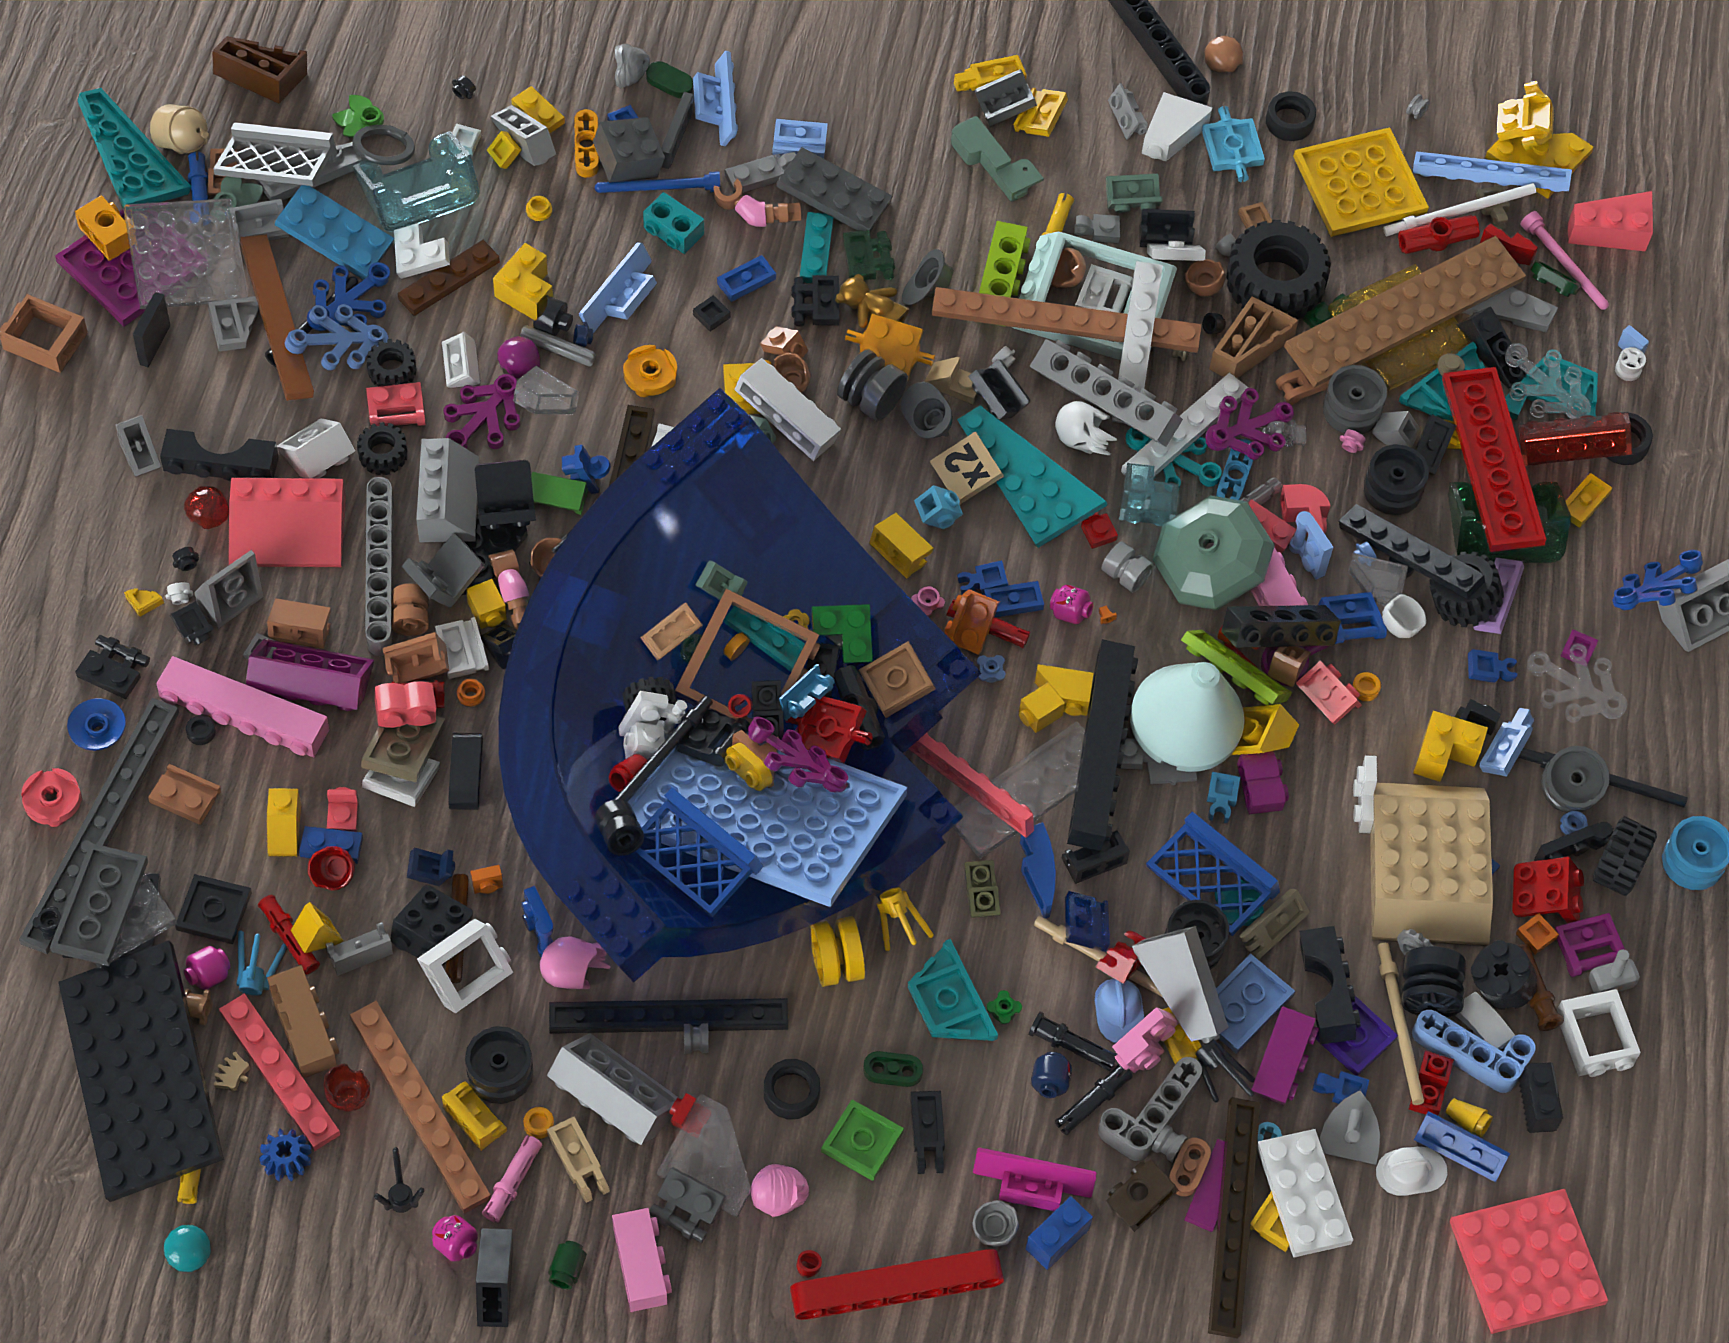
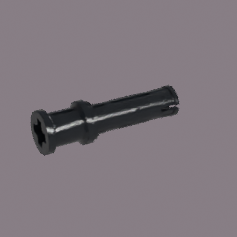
(1060, 1036)

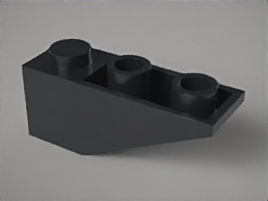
(1491, 343)

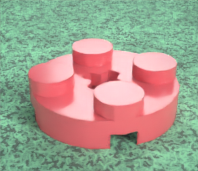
(55, 811)

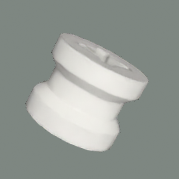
(1628, 358)

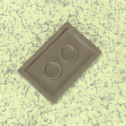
(402, 749)

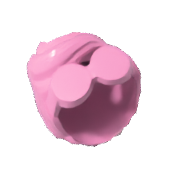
(779, 1189)

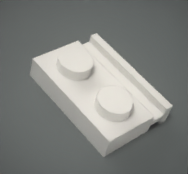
(463, 647)

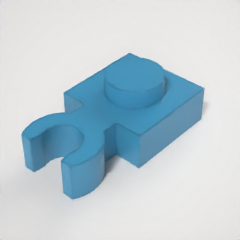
(1222, 793)

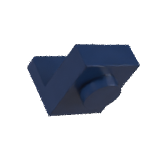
(430, 866)

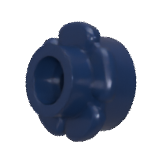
(582, 335)

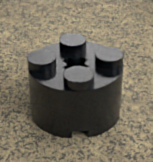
(1504, 975)

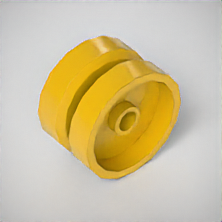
(837, 951)

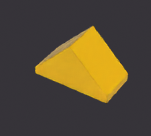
(314, 929)

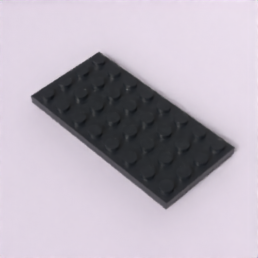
(140, 1071)

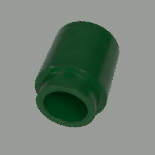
(567, 1265)

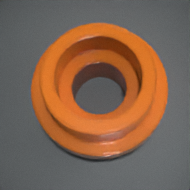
(467, 686)

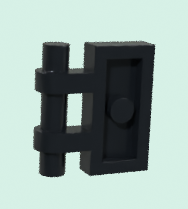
(823, 307)
(108, 673)

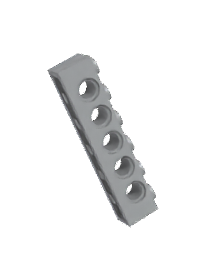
(1159, 427)

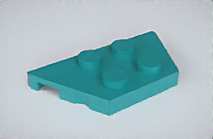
(1429, 393)
(950, 999)

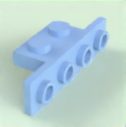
(716, 98)
(622, 290)

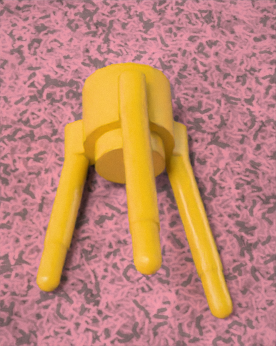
(894, 903)

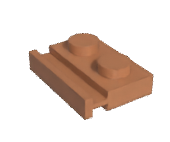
(184, 794)

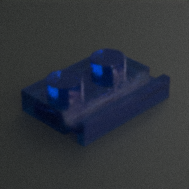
(1086, 921)

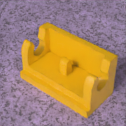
(900, 545)
(473, 1115)

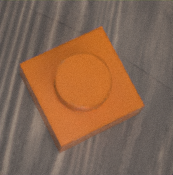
(487, 879)
(1537, 933)

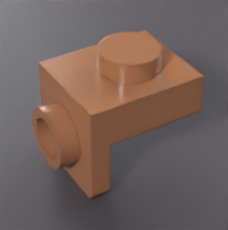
(783, 341)

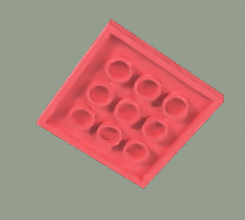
(1528, 1261)

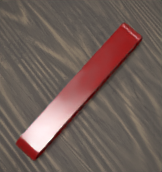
(896, 1284)

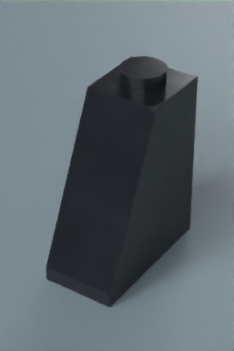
(494, 1277)

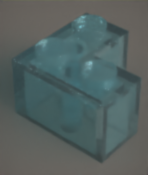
(1146, 499)

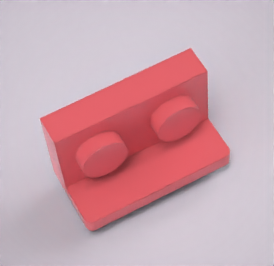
(1328, 692)

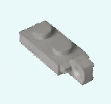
(759, 172)

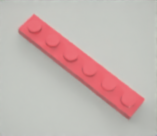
(975, 784)
(279, 1072)

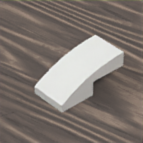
(1485, 1021)

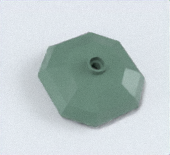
(1225, 570)

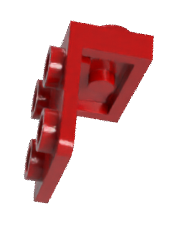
(1548, 888)

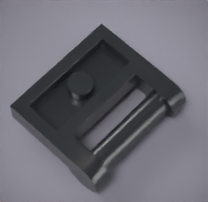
(702, 739)

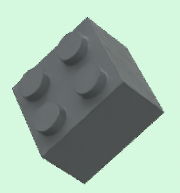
(628, 149)

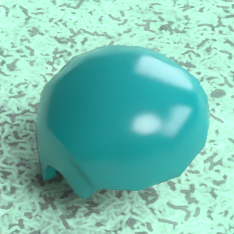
(187, 1248)

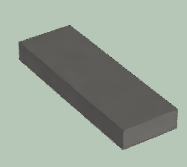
(677, 129)

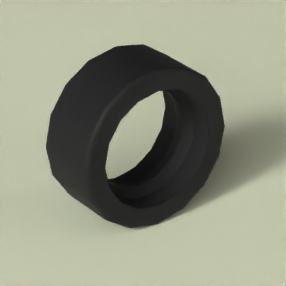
(1294, 101)
(1644, 432)
(790, 1067)

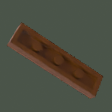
(448, 278)

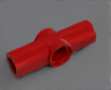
(1438, 234)

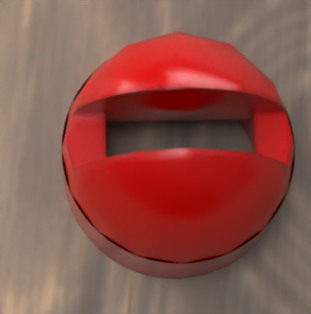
(737, 700)
(808, 1263)

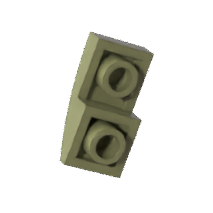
(981, 888)

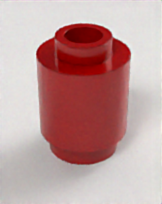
(625, 771)

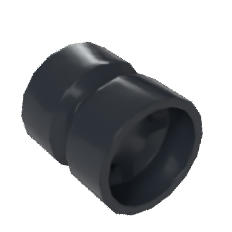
(619, 827)

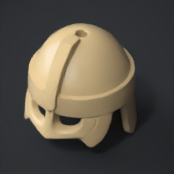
(179, 128)

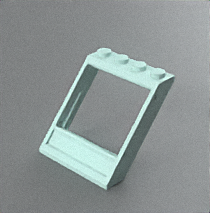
(1043, 268)

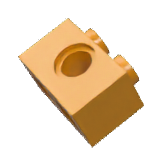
(104, 227)

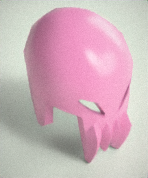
(567, 961)

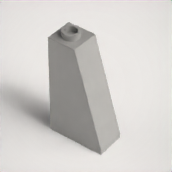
(1185, 981)

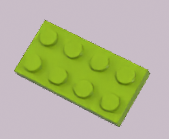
(1243, 672)

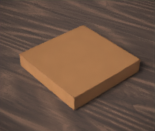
(897, 679)

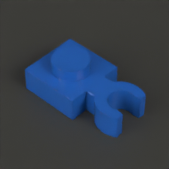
(986, 576)
(1487, 667)

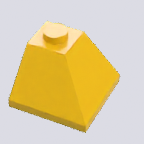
(1266, 729)

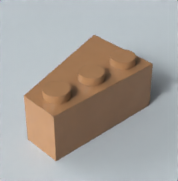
(1252, 338)
(302, 1021)

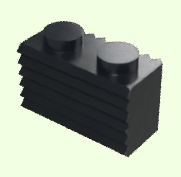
(1540, 1097)

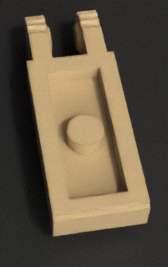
(577, 1156)

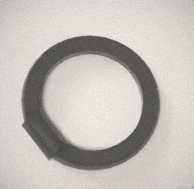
(384, 130)

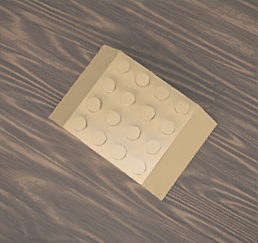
(1431, 863)

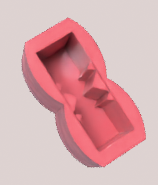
(405, 704)

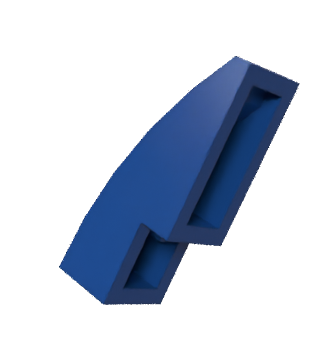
(1039, 867)

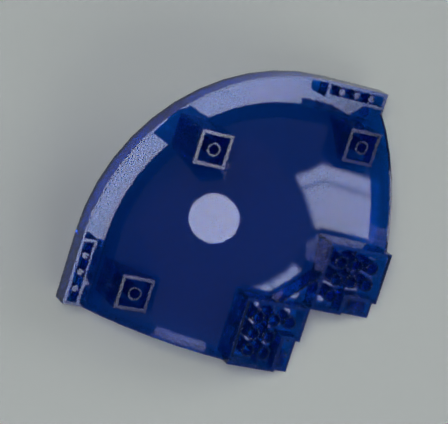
(629, 562)

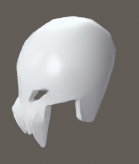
(1078, 428)

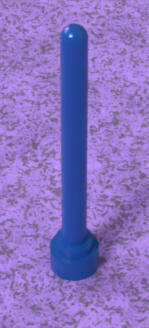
(706, 182)

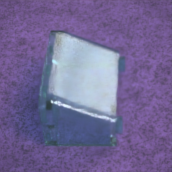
(421, 189)

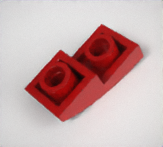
(1519, 247)
(1433, 1077)

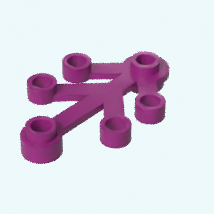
(484, 411)
(1247, 427)
(796, 755)

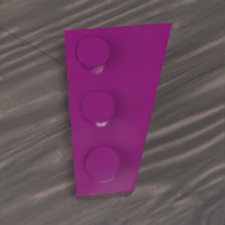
(1284, 1056)

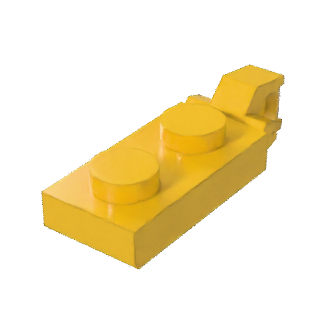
(986, 72)

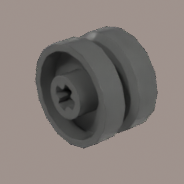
(1354, 399)
(1589, 771)

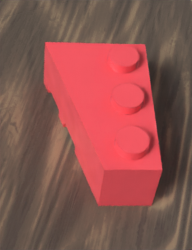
(1613, 222)

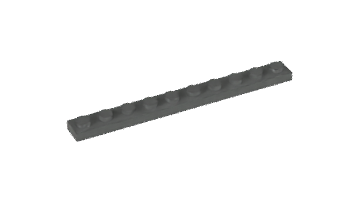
(106, 811)

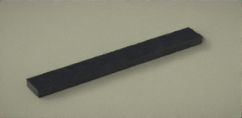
(667, 1015)

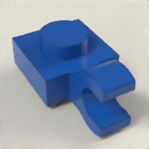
(1341, 1087)

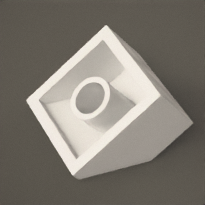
(317, 448)

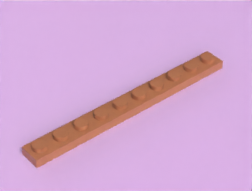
(1058, 318)

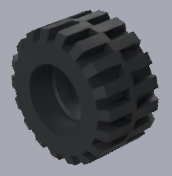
(1480, 604)
(1625, 856)

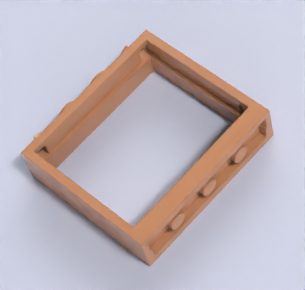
(809, 650)

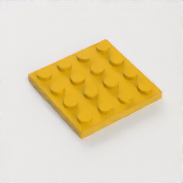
(1360, 181)

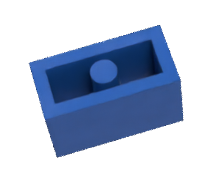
(1059, 1233)

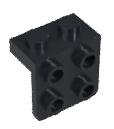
(504, 493)
(428, 921)

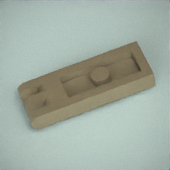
(1274, 923)

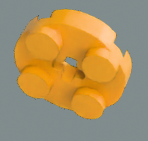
(650, 384)

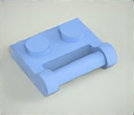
(1316, 550)

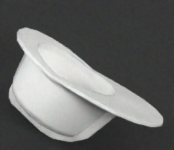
(1411, 1171)

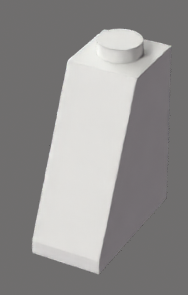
(1174, 126)

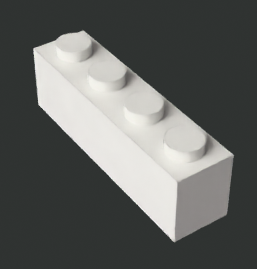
(787, 409)

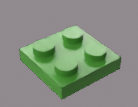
(862, 1140)

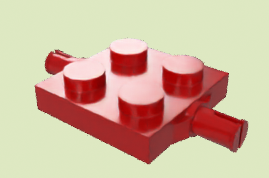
(832, 727)

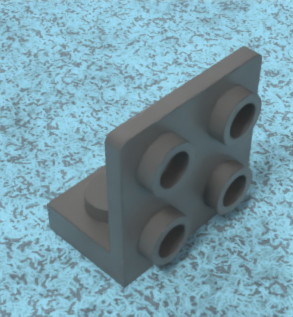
(447, 572)

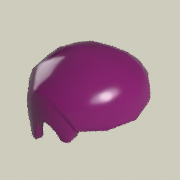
(518, 356)

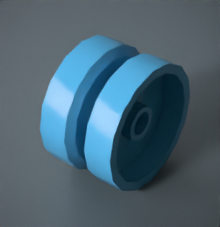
(1697, 853)

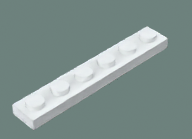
(1140, 325)
(1195, 423)

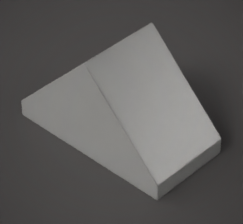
(137, 445)

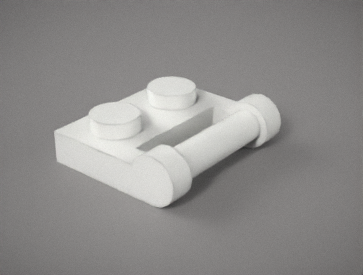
(1098, 286)

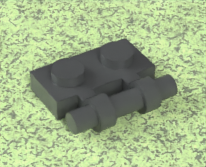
(691, 1196)

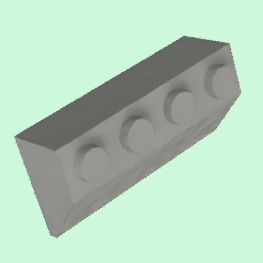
(446, 491)
(1701, 614)
(613, 1088)

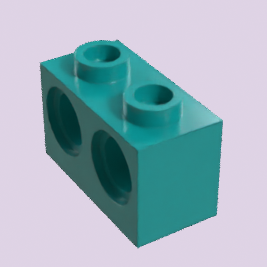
(668, 218)

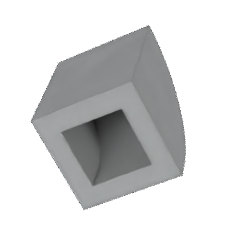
(1397, 428)

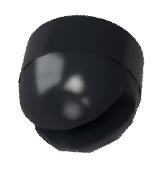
(1213, 323)

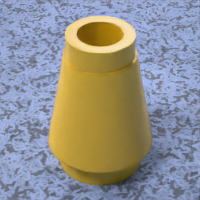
(1470, 1117)

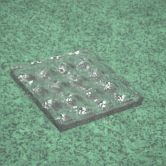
(185, 251)

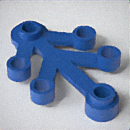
(349, 298)
(1633, 593)

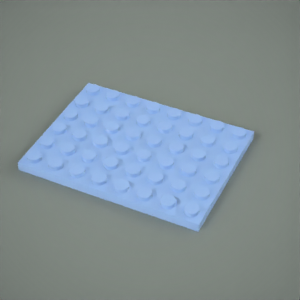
(800, 834)

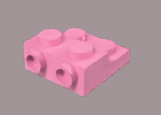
(1140, 1045)

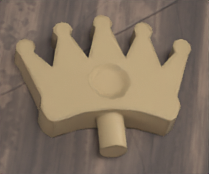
(233, 1073)

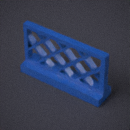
(715, 837)
(1227, 854)

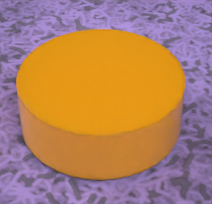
(736, 646)
(1367, 686)
(537, 1122)

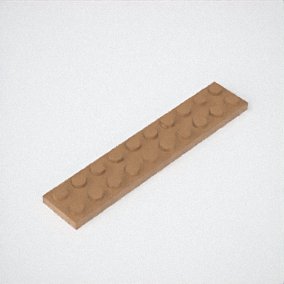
(1405, 311)

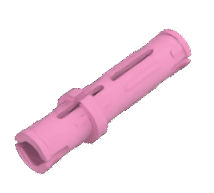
(506, 1189)

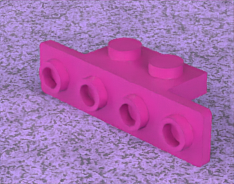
(1033, 1180)

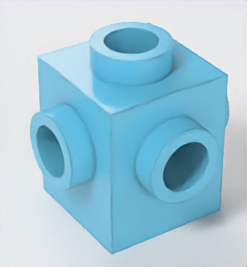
(938, 507)

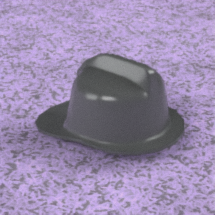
(930, 274)
(926, 410)

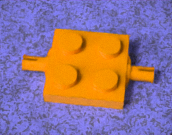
(893, 342)

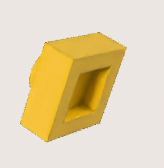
(504, 149)

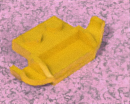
(1527, 117)

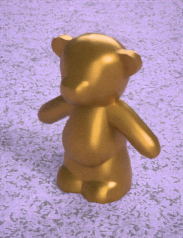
(858, 296)

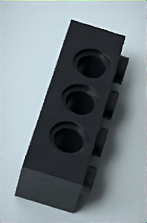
(1280, 626)

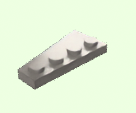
(342, 164)
(1519, 308)

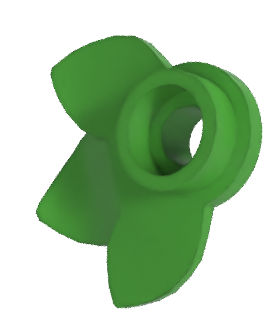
(358, 115)

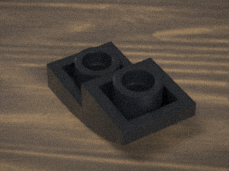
(766, 703)

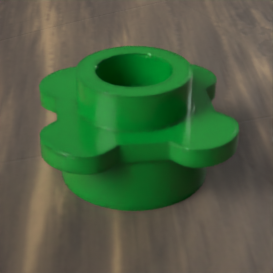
(1004, 1015)

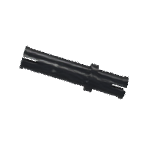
(1103, 1091)

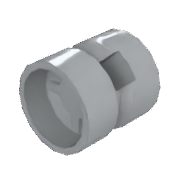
(1125, 565)

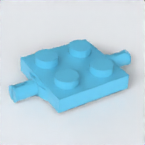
(1233, 144)

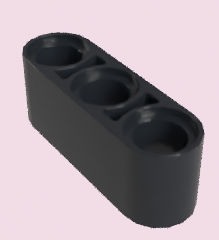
(465, 771)

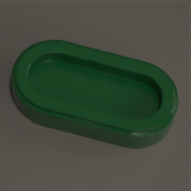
(669, 79)

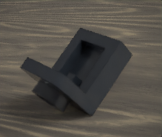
(192, 624)
(1479, 714)

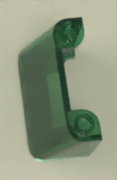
(1470, 532)

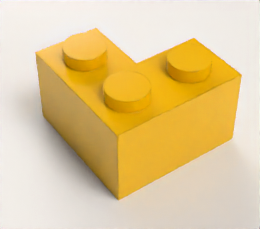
(522, 283)
(1448, 739)

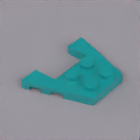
(1588, 387)

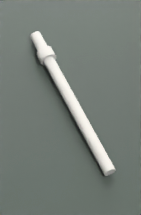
(1413, 222)

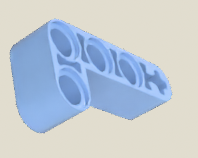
(1472, 1045)

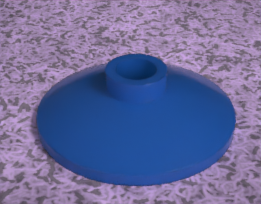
(94, 714)

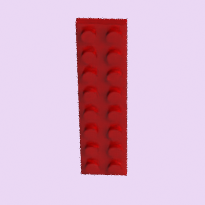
(1493, 459)

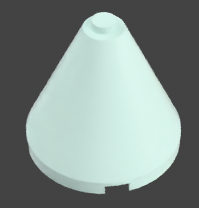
(1187, 716)

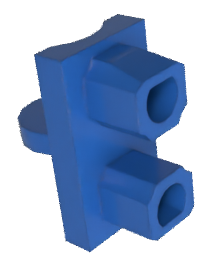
(584, 468)

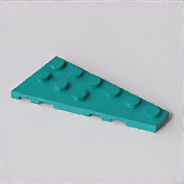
(132, 161)
(1036, 487)

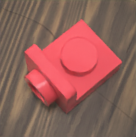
(342, 809)

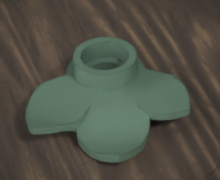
(240, 193)

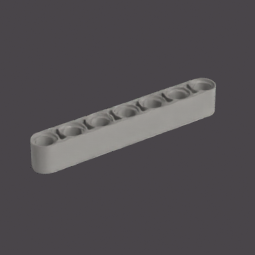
(379, 554)

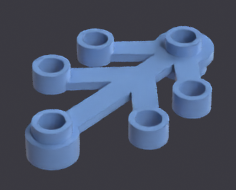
(338, 336)

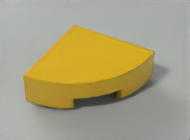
(143, 600)

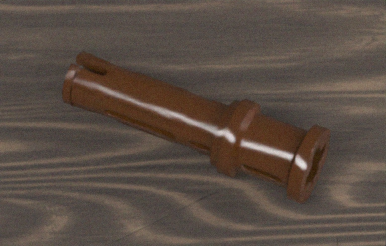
(1543, 1000)

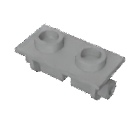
(1125, 110)

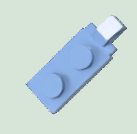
(1508, 744)

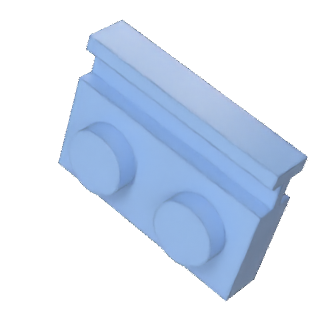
(793, 134)

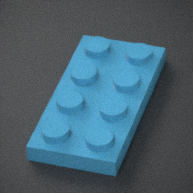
(334, 231)

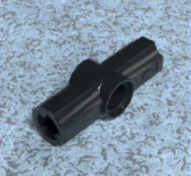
(853, 691)

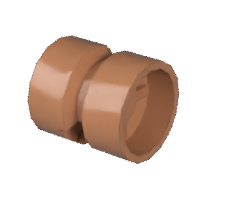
(409, 610)

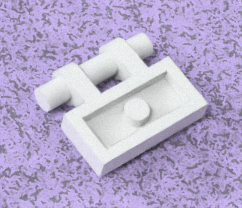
(649, 708)

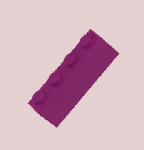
(309, 674)

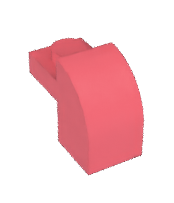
(1304, 497)

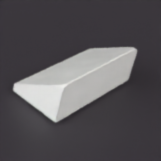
(460, 361)

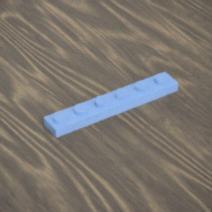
(1491, 171)

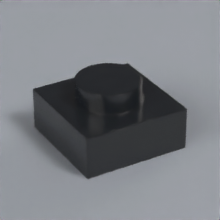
(711, 313)

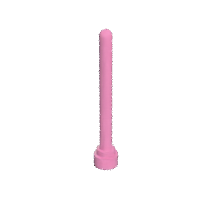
(1534, 224)

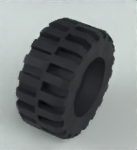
(1281, 244)

